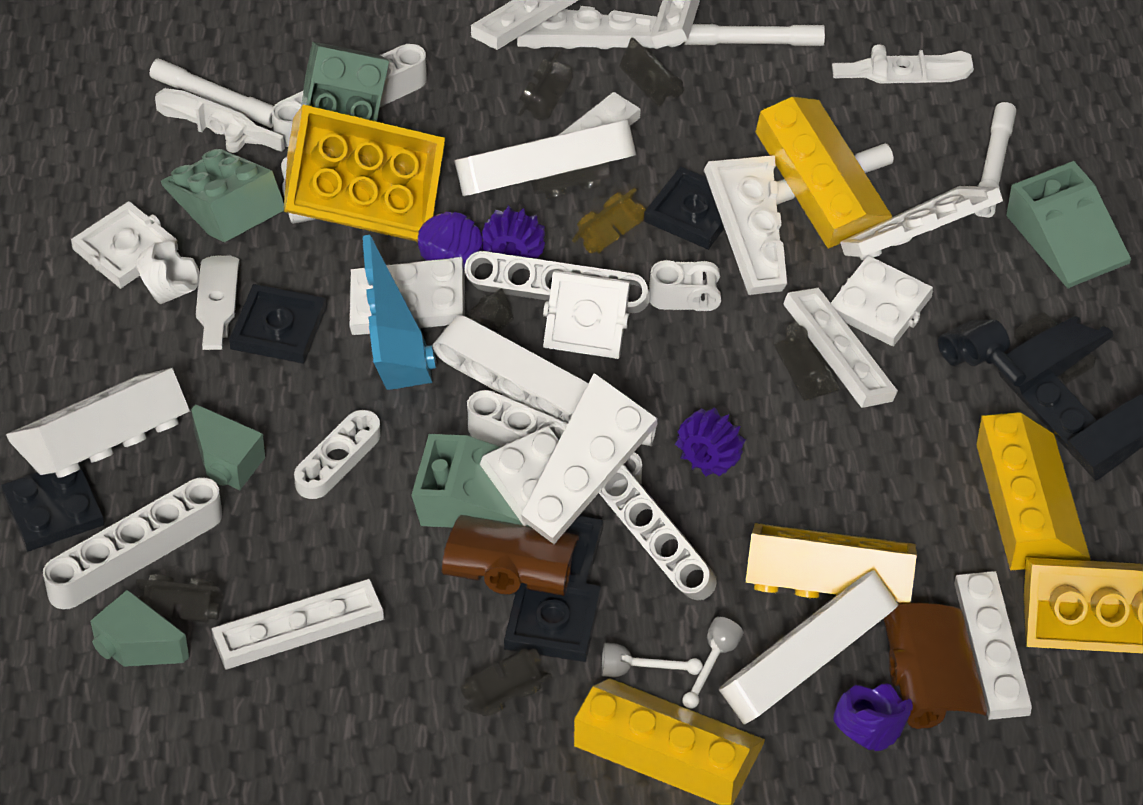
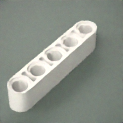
(404, 75)
(545, 157)
(540, 274)
(509, 368)
(503, 420)
(657, 533)
(132, 543)
(808, 647)

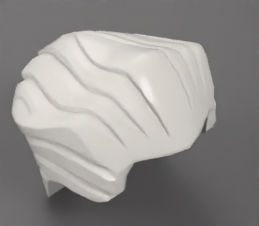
(166, 272)

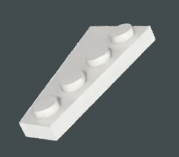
(590, 29)
(748, 208)
(920, 219)
(589, 453)

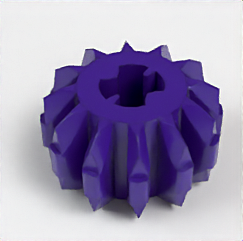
(513, 234)
(710, 442)

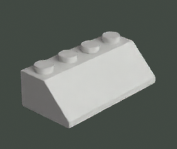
(100, 423)

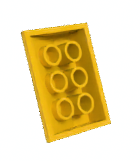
(361, 172)

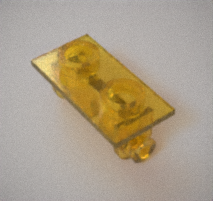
(598, 229)

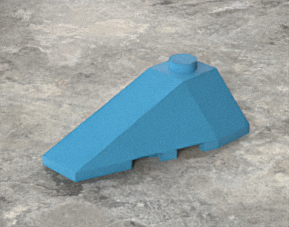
(395, 337)

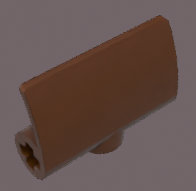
(508, 556)
(933, 662)

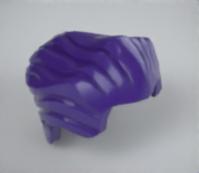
(449, 237)
(872, 715)

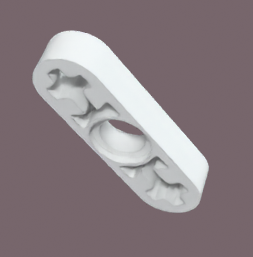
(339, 438)

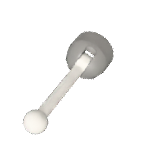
(722, 637)
(618, 661)

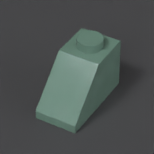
(227, 448)
(137, 634)

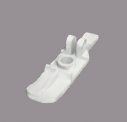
(918, 68)
(218, 118)
(216, 298)

